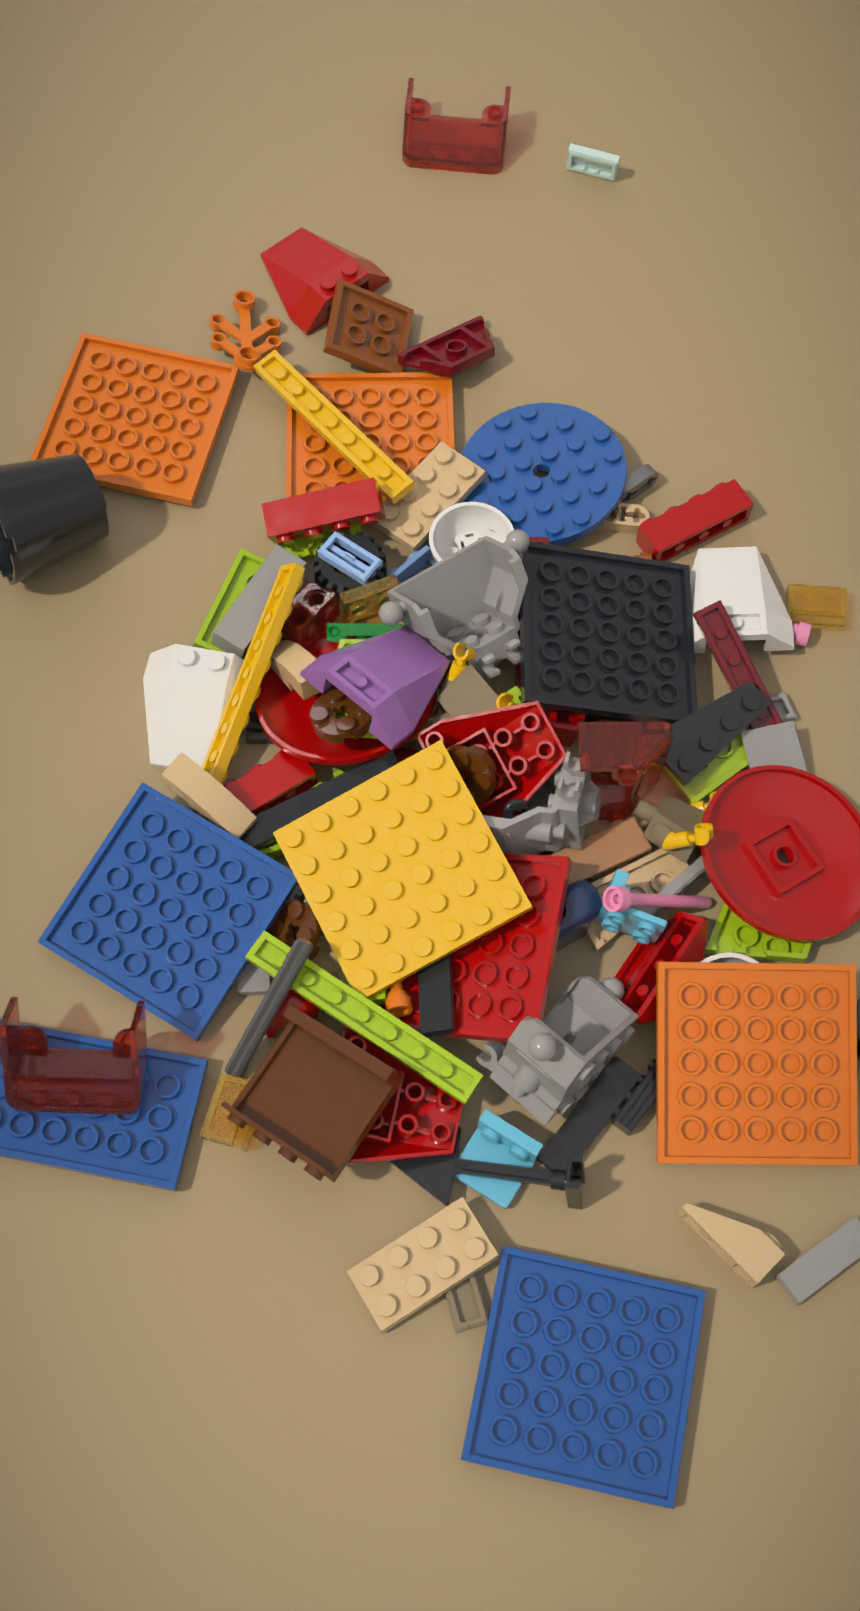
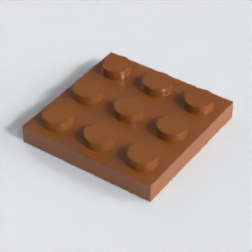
(367, 329)

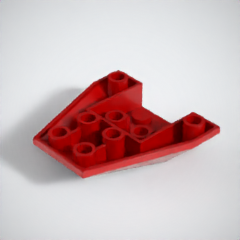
(518, 742)
(415, 1121)

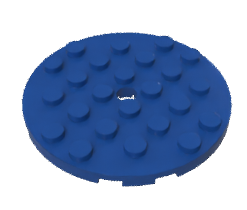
(567, 442)

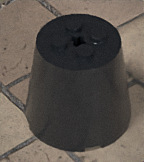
(47, 514)

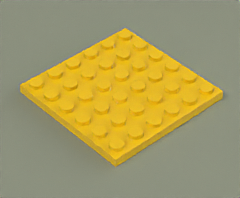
(402, 871)

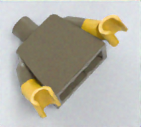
(466, 690)
(675, 825)

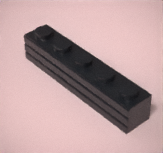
(637, 1101)

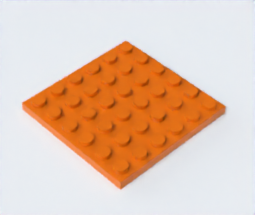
(397, 411)
(139, 416)
(756, 1063)

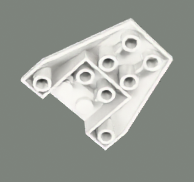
(747, 592)

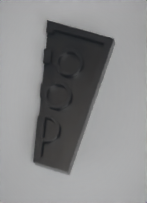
(710, 729)

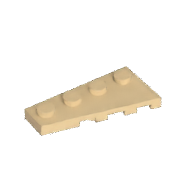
(645, 876)

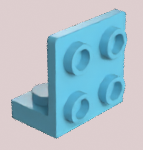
(638, 924)
(501, 1144)

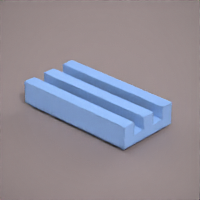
(362, 572)

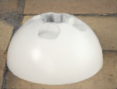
(465, 524)

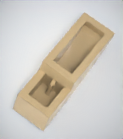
(288, 662)
(207, 796)

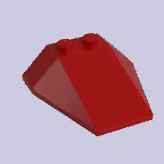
(306, 275)

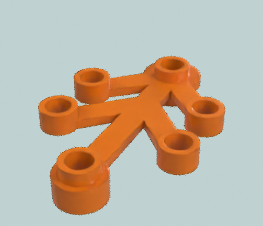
(246, 355)

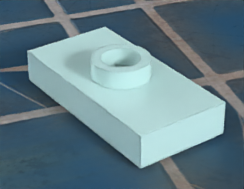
(592, 162)

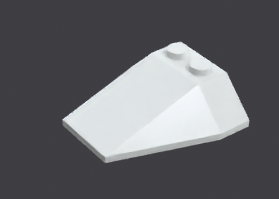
(186, 699)

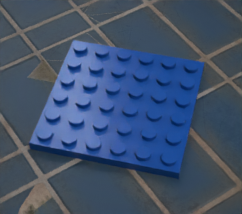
(169, 910)
(585, 1377)

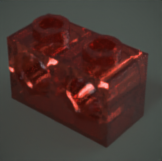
(310, 613)

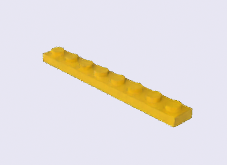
(334, 426)
(253, 668)

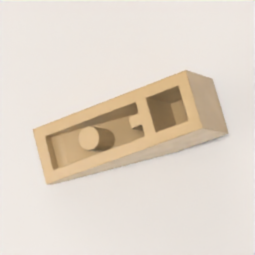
(739, 1245)

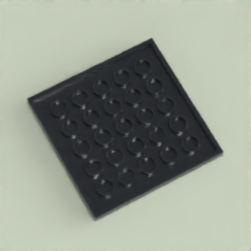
(607, 635)

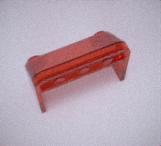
(454, 142)
(633, 755)
(72, 1078)

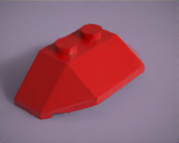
(679, 942)

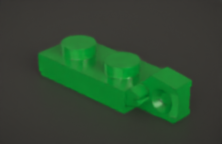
(339, 631)

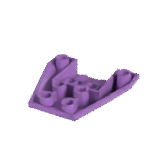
(385, 676)

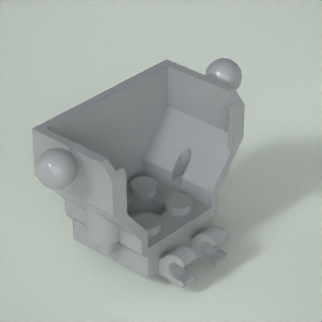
(467, 600)
(557, 814)
(555, 1059)

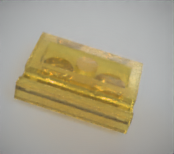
(818, 605)
(216, 1125)

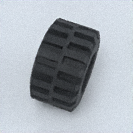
(326, 575)

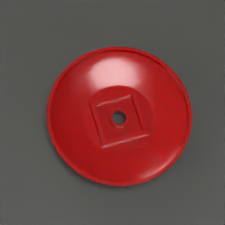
(289, 726)
(809, 822)

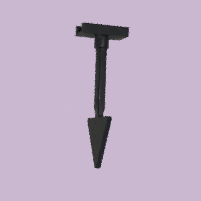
(438, 1172)

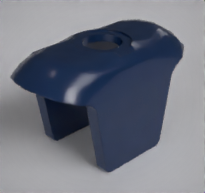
(582, 907)

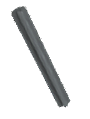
(269, 1007)

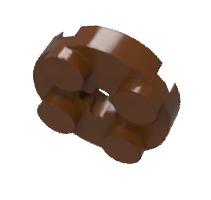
(336, 729)
(482, 768)
(297, 915)

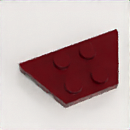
(451, 350)

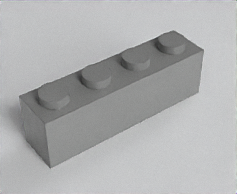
(240, 622)

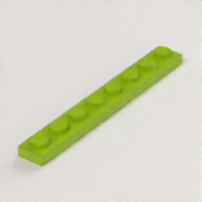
(370, 1021)

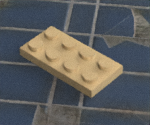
(440, 482)
(422, 1264)

